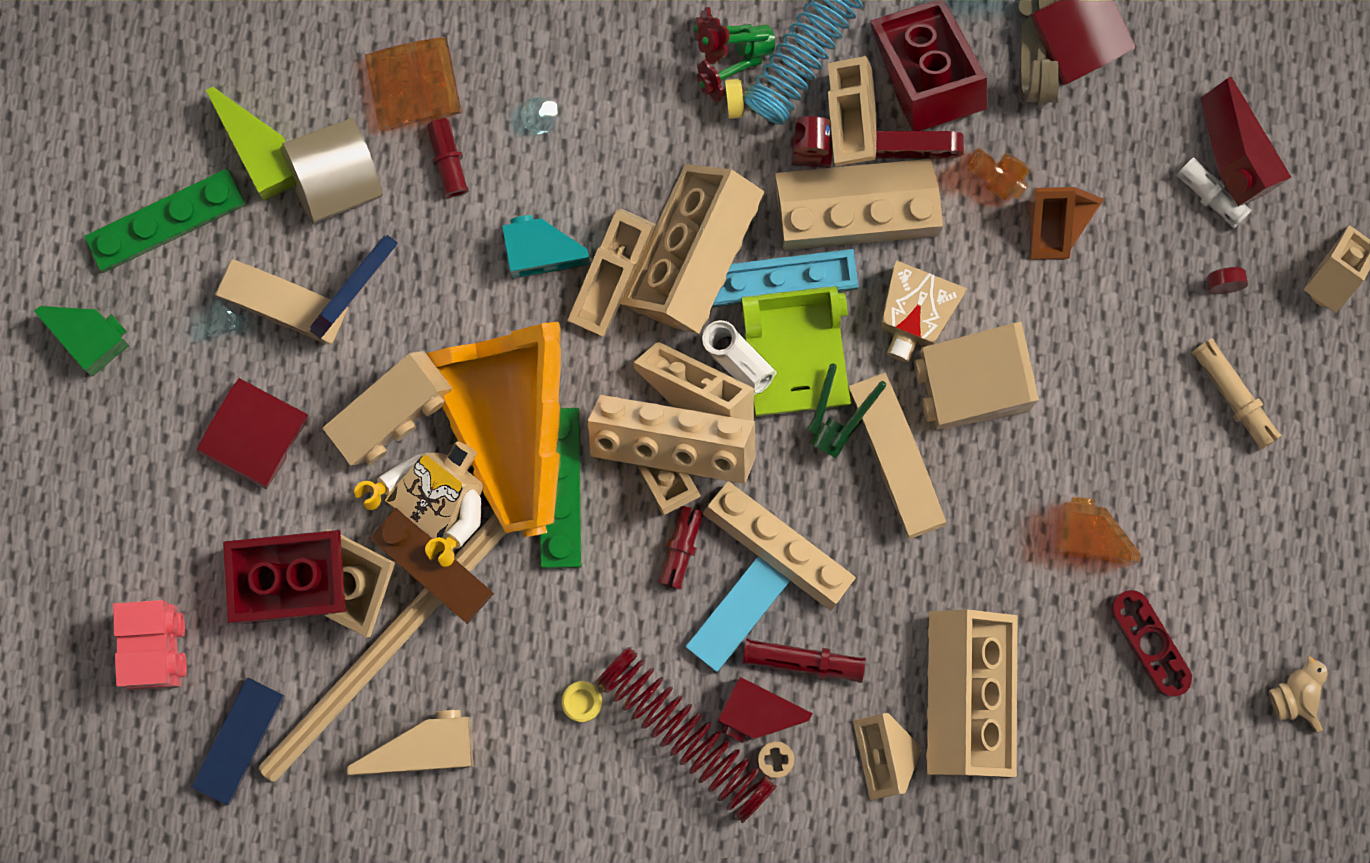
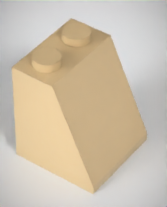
(977, 377)

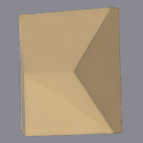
(365, 585)

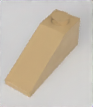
(694, 385)
(428, 746)

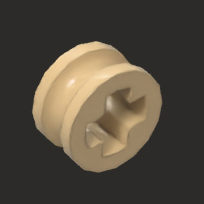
(783, 750)

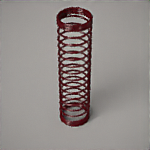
(617, 667)

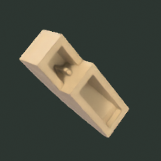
(852, 111)
(611, 271)
(275, 299)

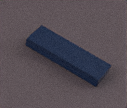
(353, 286)
(238, 741)

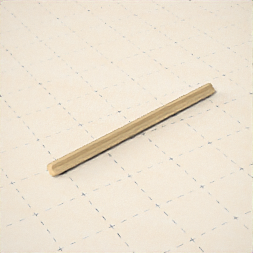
(373, 659)

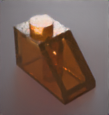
(1092, 534)

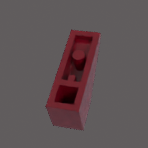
(1240, 145)

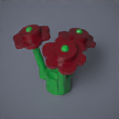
(712, 37)

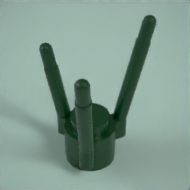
(832, 435)

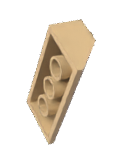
(858, 204)
(693, 247)
(972, 694)

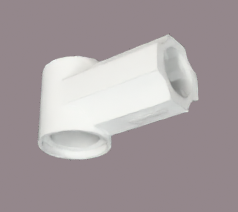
(739, 358)

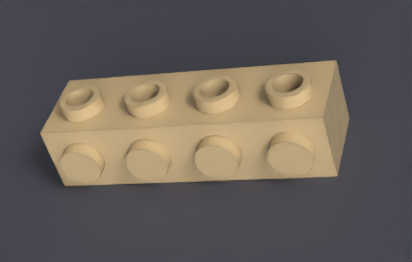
(672, 439)

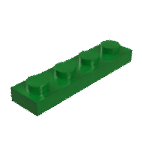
(165, 220)
(563, 538)

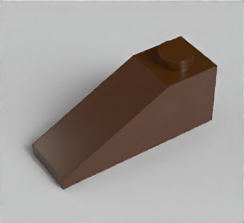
(450, 584)

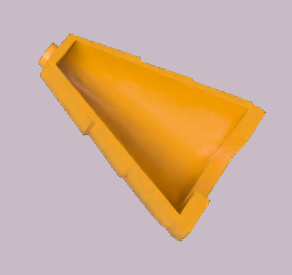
(510, 416)

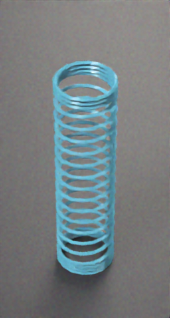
(761, 100)

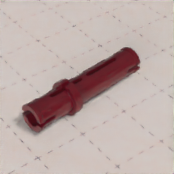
(804, 660)

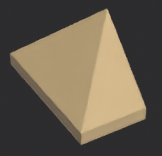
(886, 755)

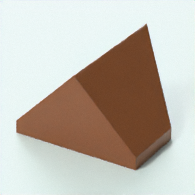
(1058, 220)

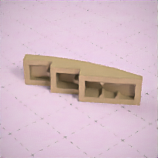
(899, 459)

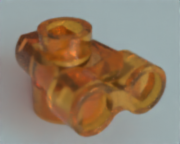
(1004, 177)

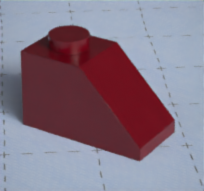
(758, 712)

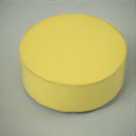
(734, 98)
(581, 701)

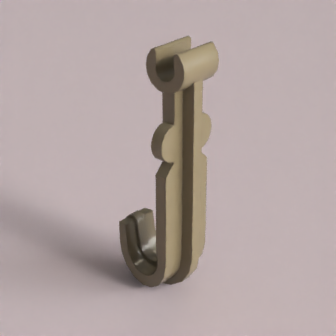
(1037, 72)

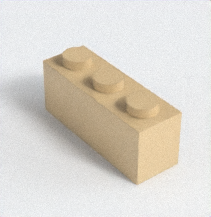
(388, 409)

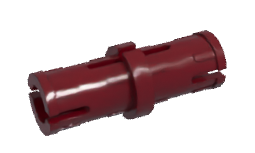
(680, 547)

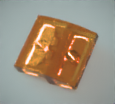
(413, 83)

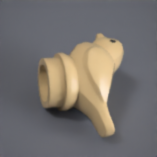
(1301, 694)

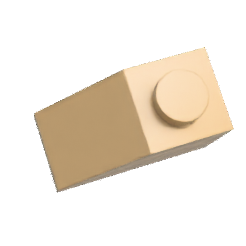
(1341, 270)

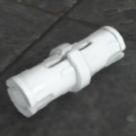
(1212, 192)

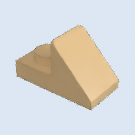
(669, 488)

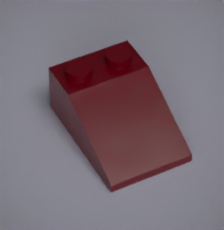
(930, 65)
(284, 577)

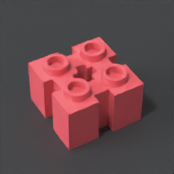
(148, 645)

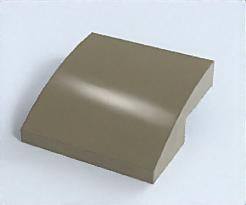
(332, 170)

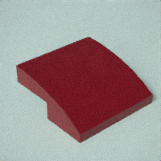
(1081, 35)
(252, 433)

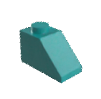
(540, 248)

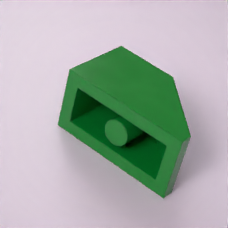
(85, 335)

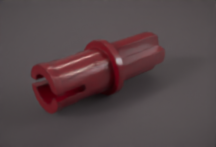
(447, 158)

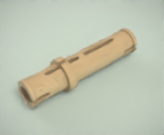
(1236, 394)

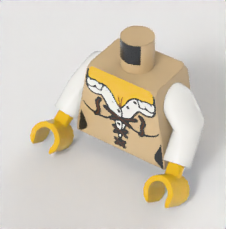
(434, 495)

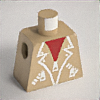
(917, 309)

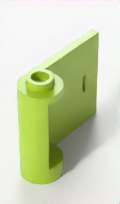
(799, 340)

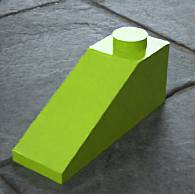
(256, 145)

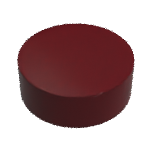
(1227, 280)

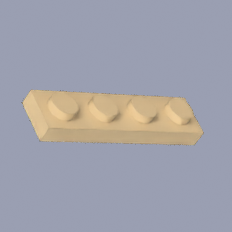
(779, 545)

